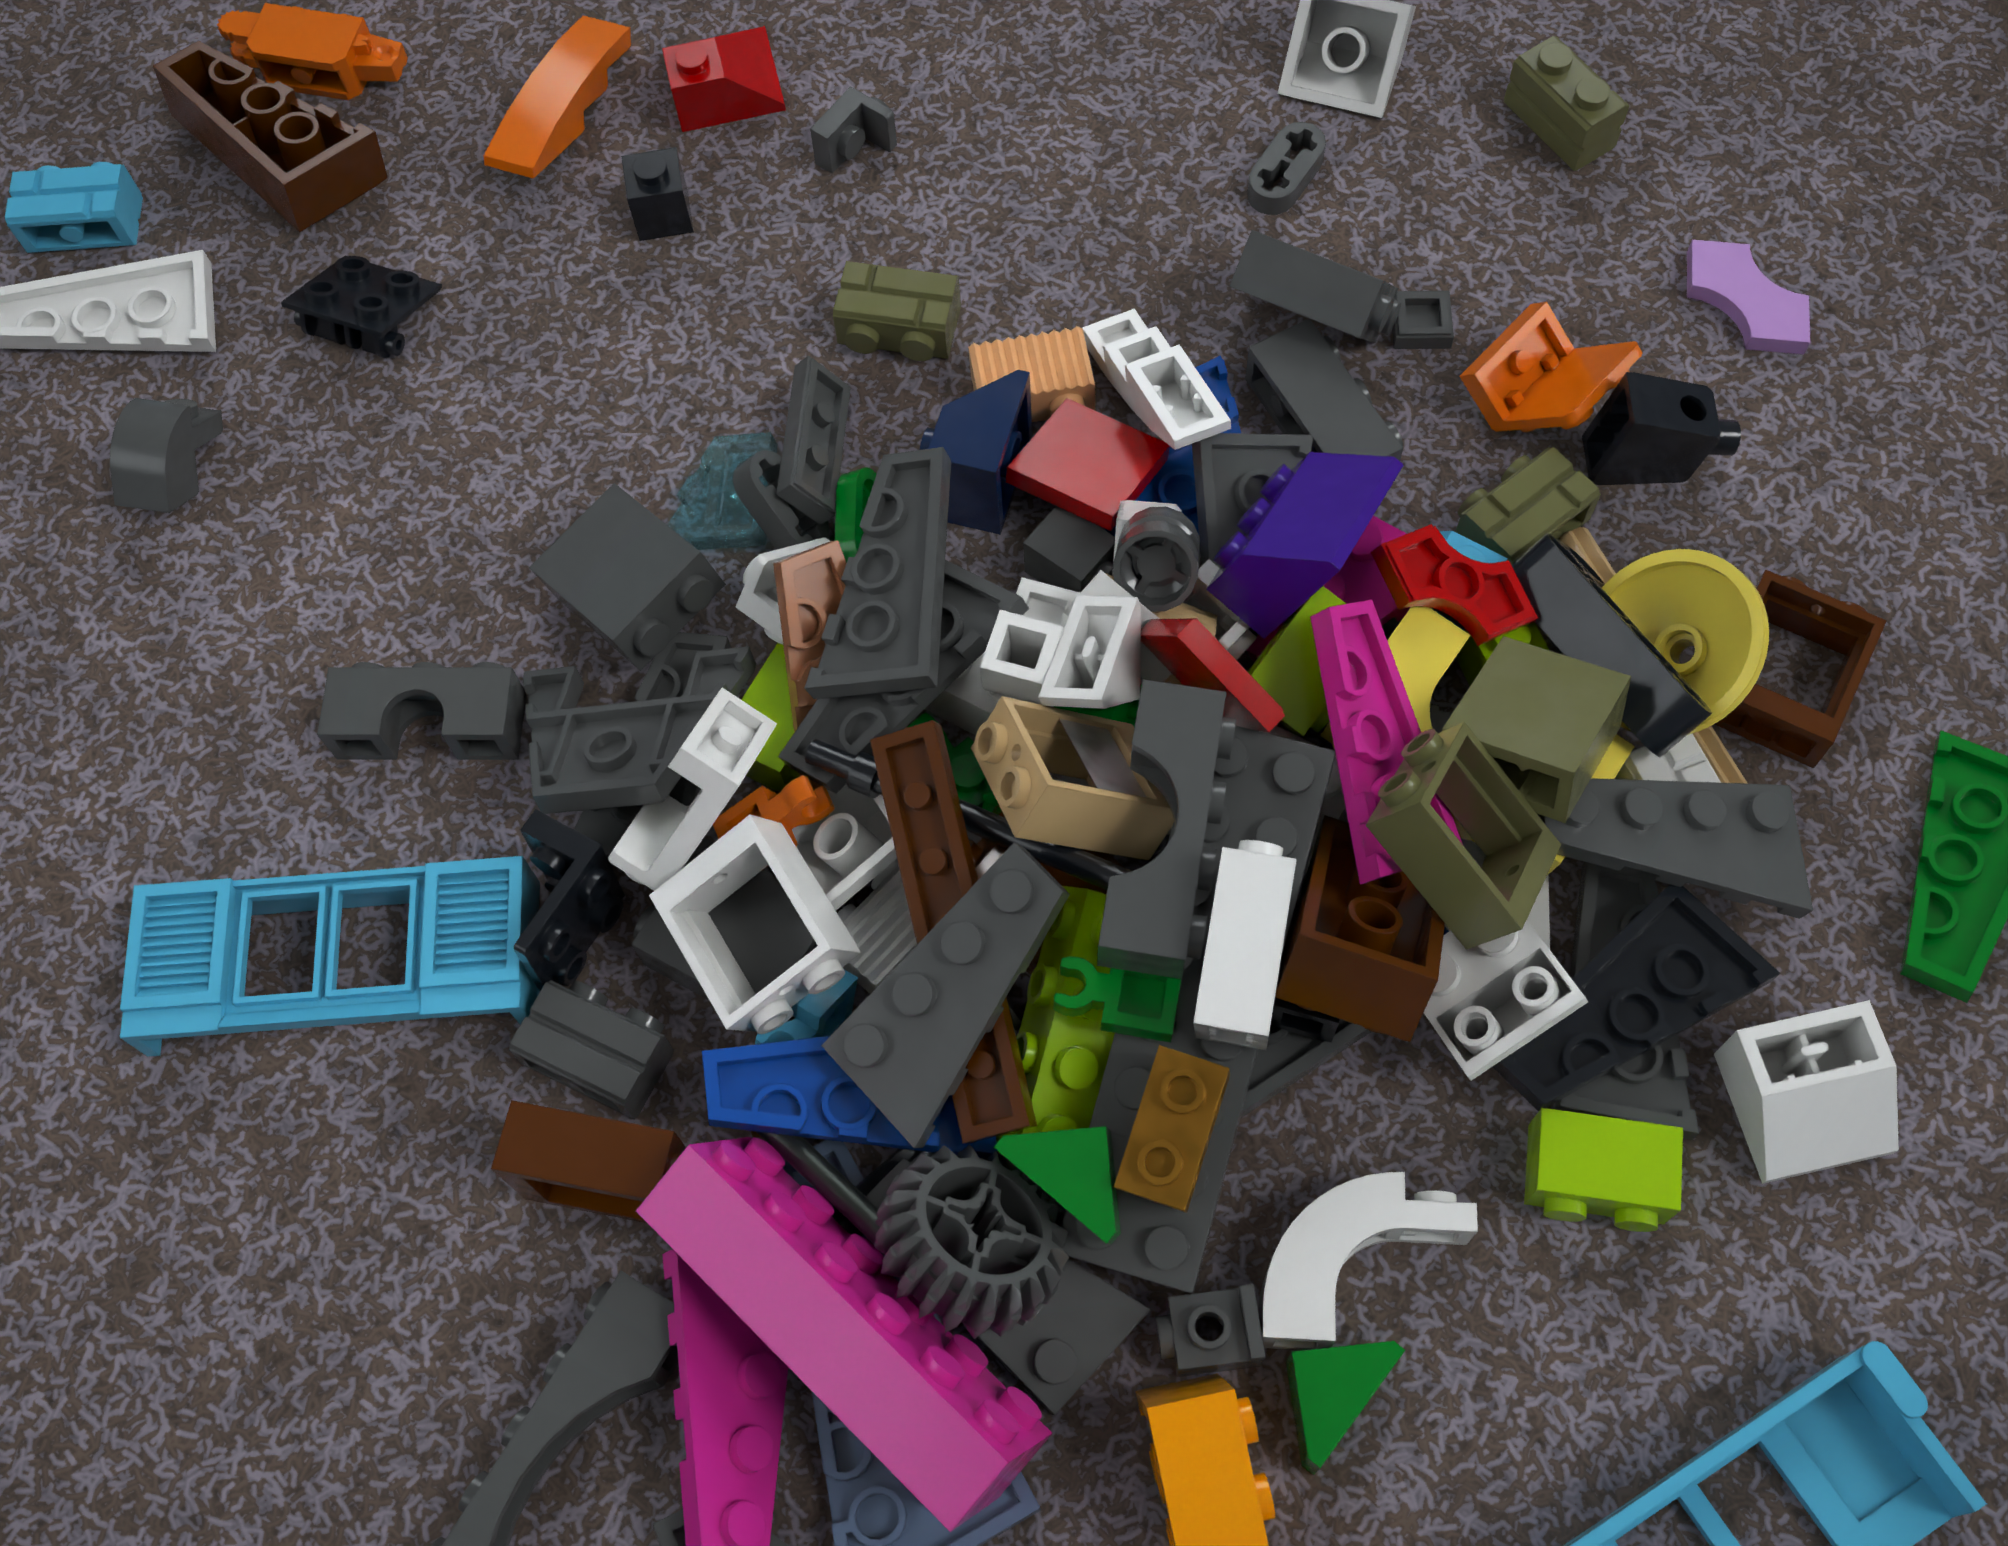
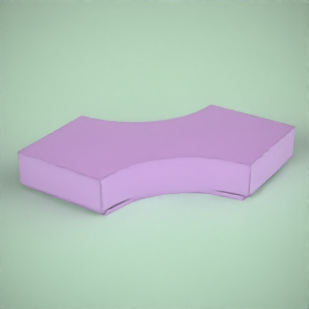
(1763, 311)

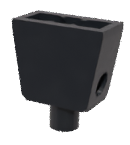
(1655, 432)

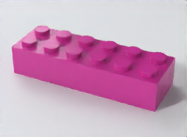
(837, 1324)

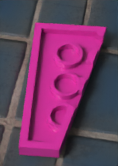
(1367, 721)
(730, 1415)

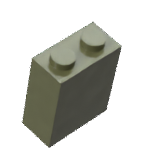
(1544, 720)

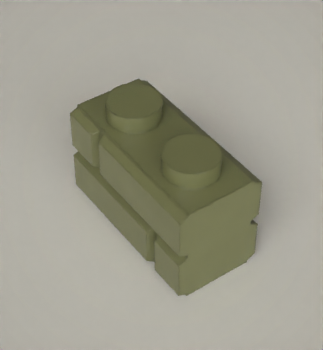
(1565, 103)
(897, 311)
(1530, 501)

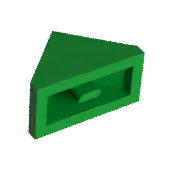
(1074, 1170)
(1331, 1390)

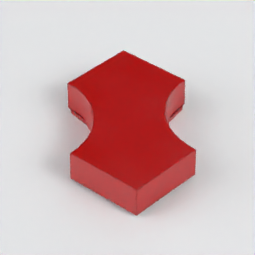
(1432, 574)

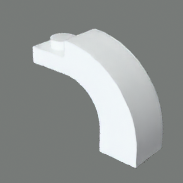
(1368, 1210)

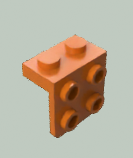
(1539, 379)

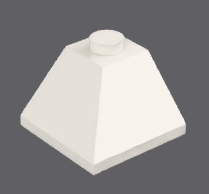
(847, 845)

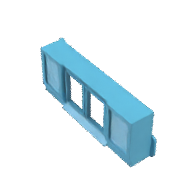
(194, 936)
(1846, 1450)

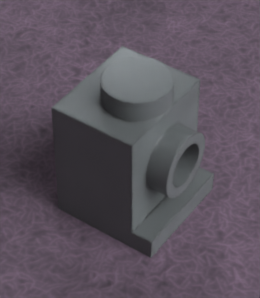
(1235, 1349)

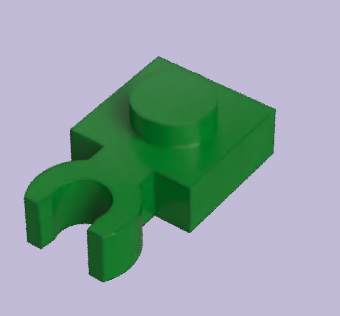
(1130, 1000)

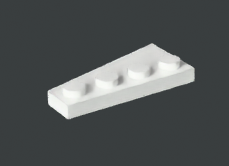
(119, 307)

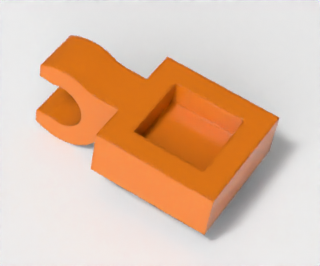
(792, 807)

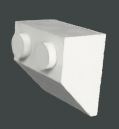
(1346, 53)

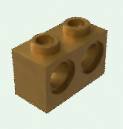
(1172, 1128)

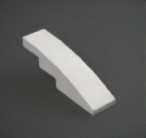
(1155, 380)

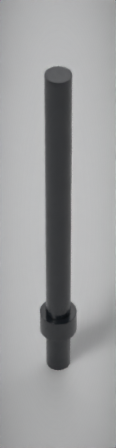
(863, 778)

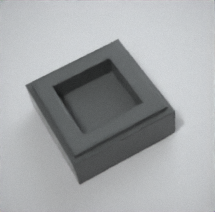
(1423, 320)

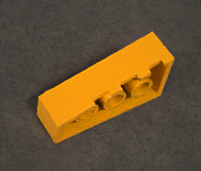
(1205, 1463)

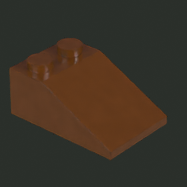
(1360, 948)

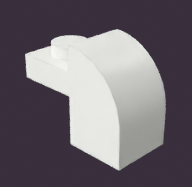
(1025, 644)

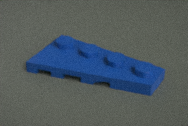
(805, 1093)

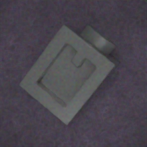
(847, 125)

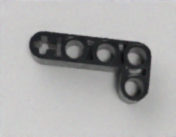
(1595, 630)

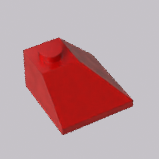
(723, 79)

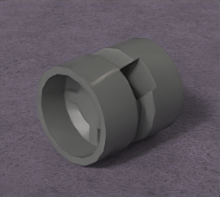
(1158, 558)

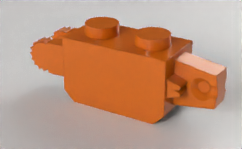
(312, 49)

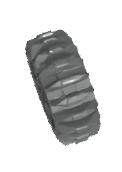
(971, 1241)

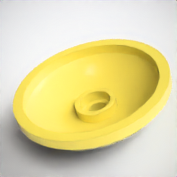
(1704, 603)

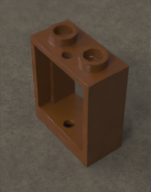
(1838, 625)
(583, 1159)

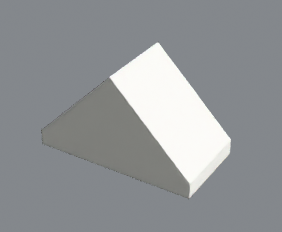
(1096, 655)

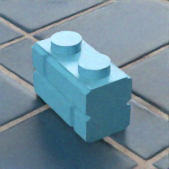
(74, 207)

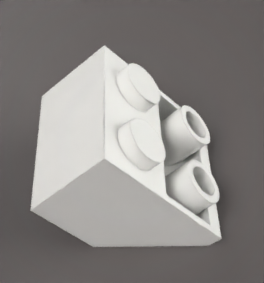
(1498, 997)
(1813, 1090)

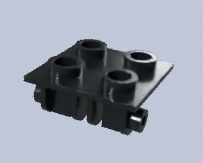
(360, 304)

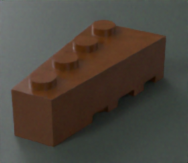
(277, 144)

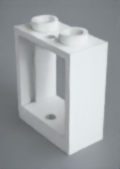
(715, 876)
(1244, 945)

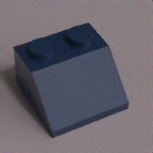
(982, 438)

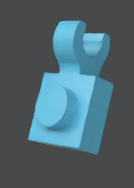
(817, 1013)

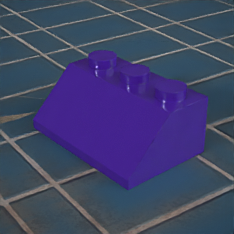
(1299, 534)

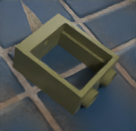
(1517, 844)

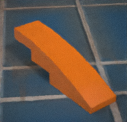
(553, 99)

